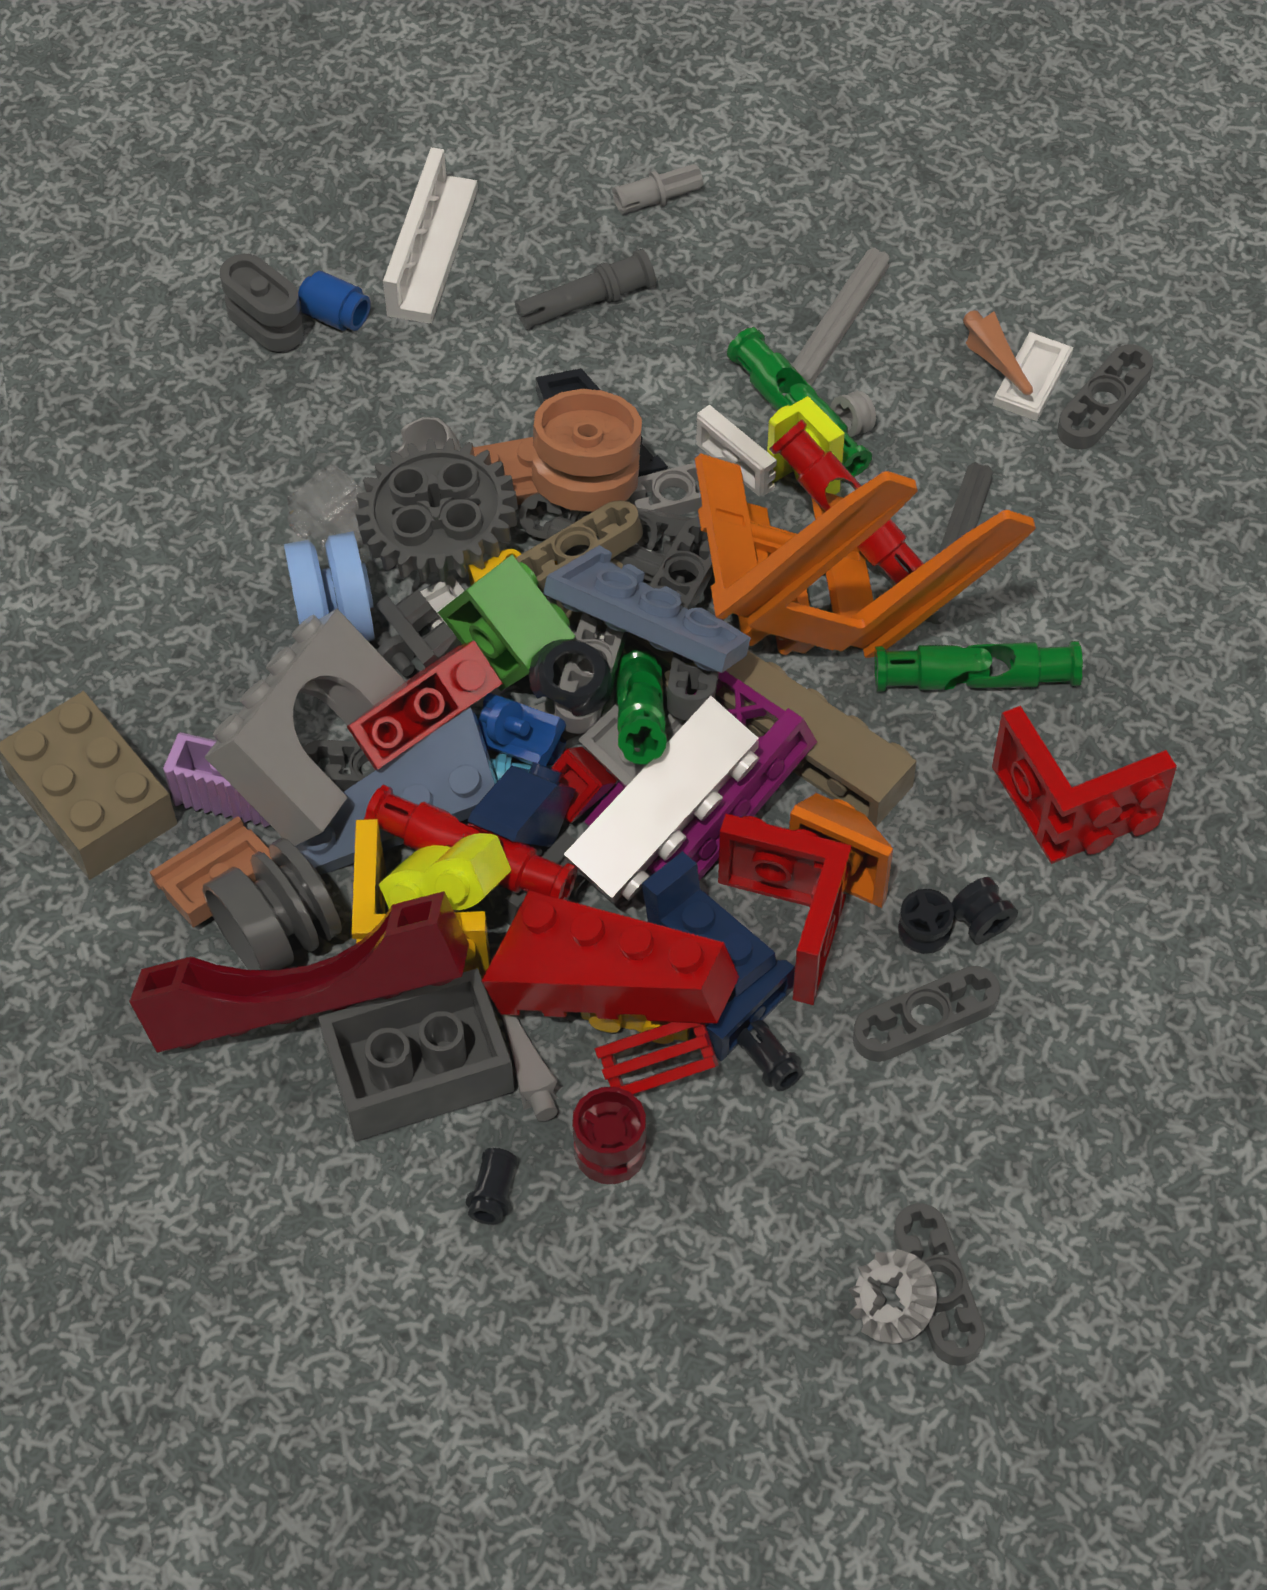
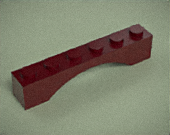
(200, 1001)

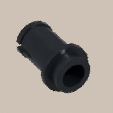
(777, 1064)
(488, 1200)

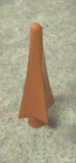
(990, 343)

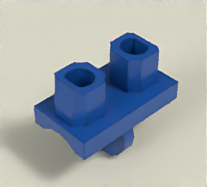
(521, 731)

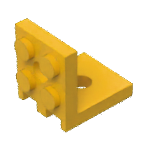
(370, 903)

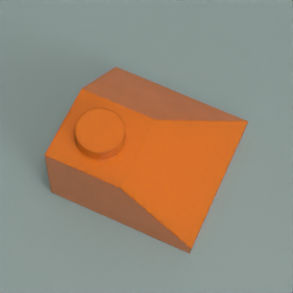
(870, 851)

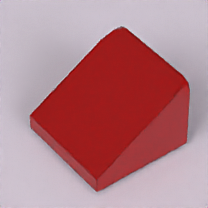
(586, 776)

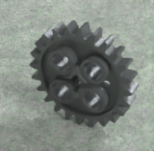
(435, 497)

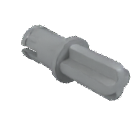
(657, 188)

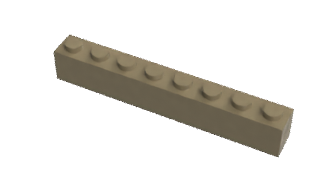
(847, 758)

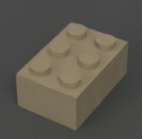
(87, 785)

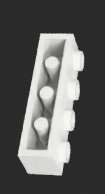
(662, 801)

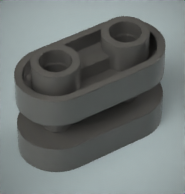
(262, 302)

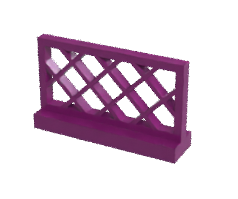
(778, 756)

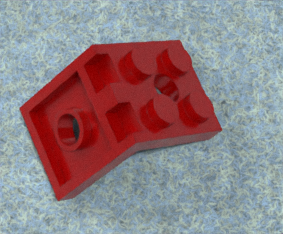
(1081, 816)
(795, 869)

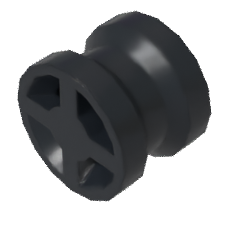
(929, 909)
(983, 909)

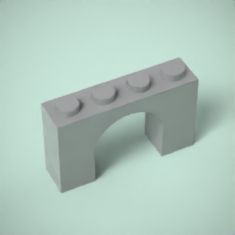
(260, 744)

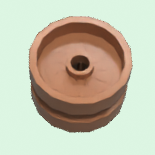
(586, 449)

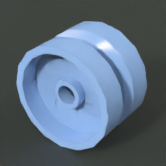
(339, 587)

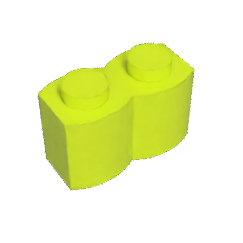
(463, 871)

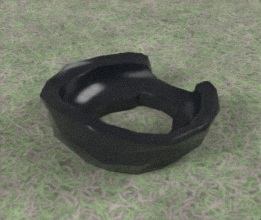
(586, 698)

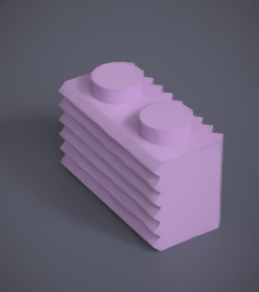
(200, 785)

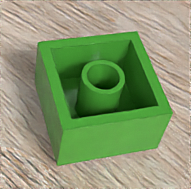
(507, 619)

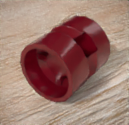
(609, 1135)

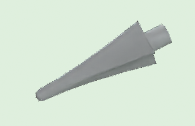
(533, 1076)

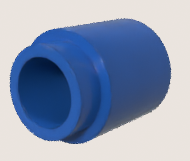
(334, 301)

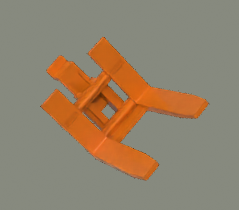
(767, 570)

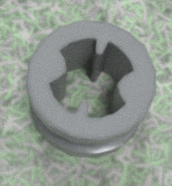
(855, 411)

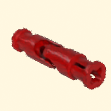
(820, 468)
(430, 825)

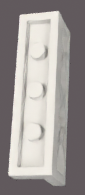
(428, 241)

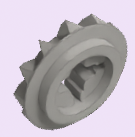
(915, 1289)

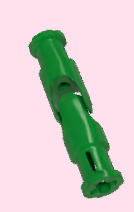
(775, 375)
(945, 665)
(640, 707)

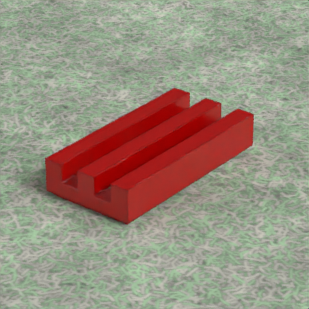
(613, 1071)

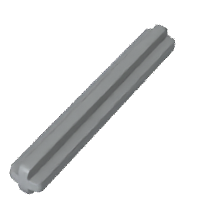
(841, 314)

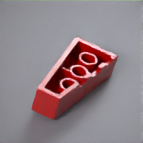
(606, 964)

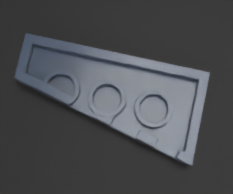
(630, 605)
(442, 769)

